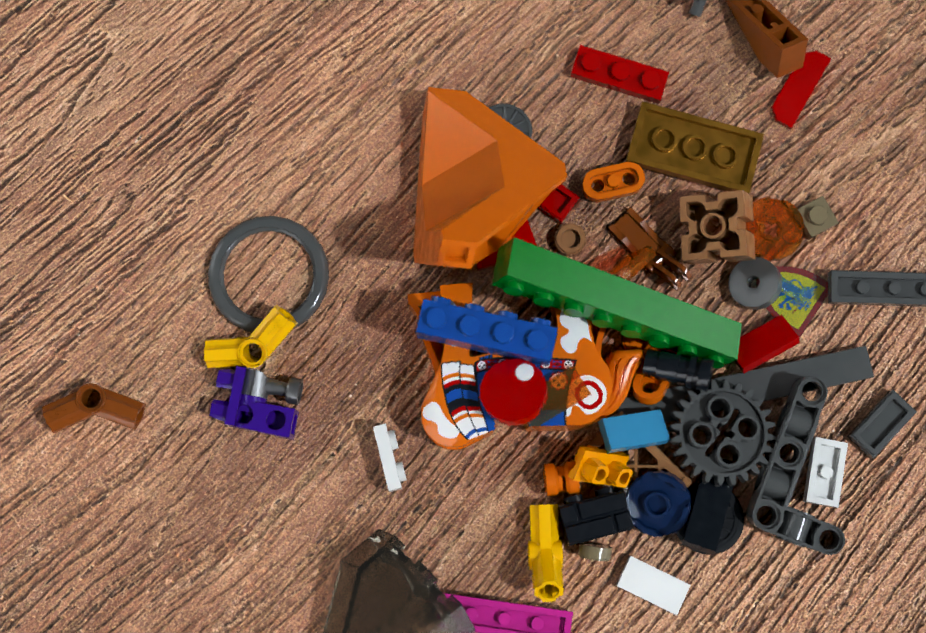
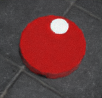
(513, 391)

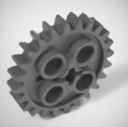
(745, 450)

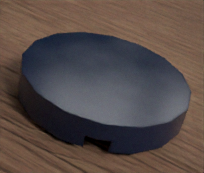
(658, 503)

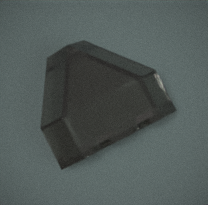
(388, 593)

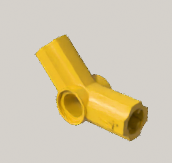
(235, 351)
(545, 552)

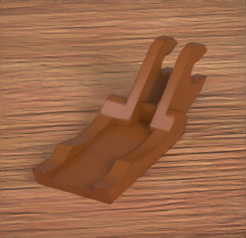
(635, 234)

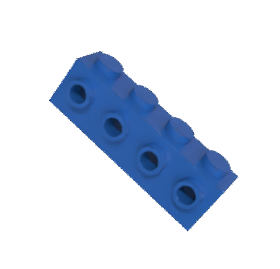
(486, 332)

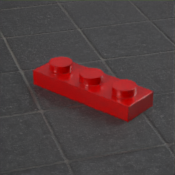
(619, 74)

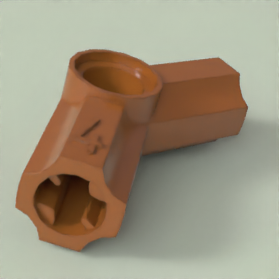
(75, 409)

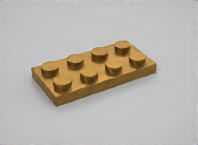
(694, 148)

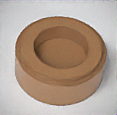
(570, 239)

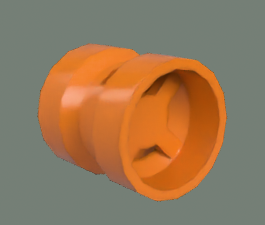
(553, 479)

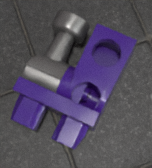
(248, 401)

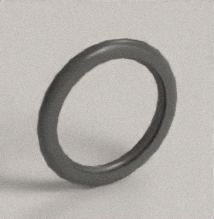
(265, 224)

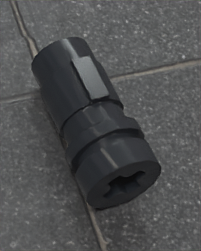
(680, 369)

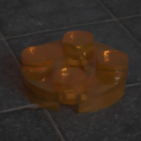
(788, 233)

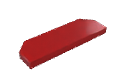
(799, 89)

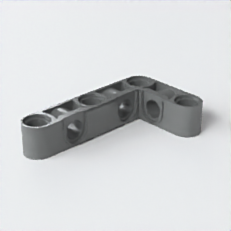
(778, 478)

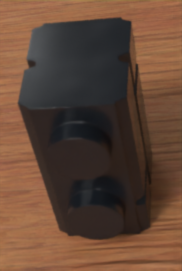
(595, 516)

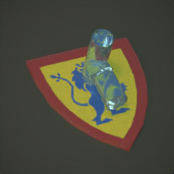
(799, 298)

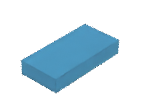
(634, 431)

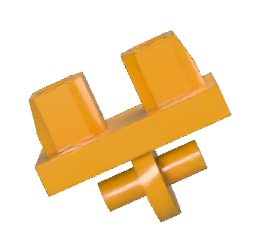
(600, 467)

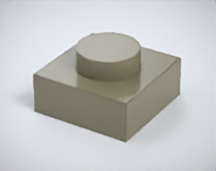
(817, 217)

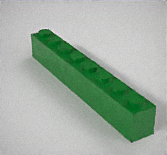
(615, 303)

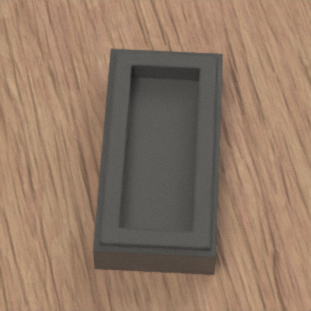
(881, 424)

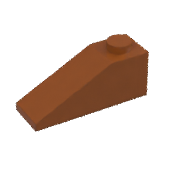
(770, 35)

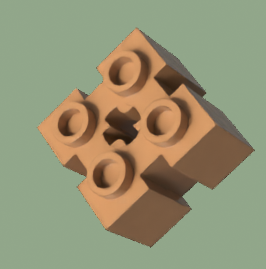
(703, 214)

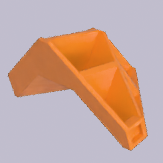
(474, 180)

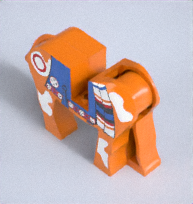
(453, 408)

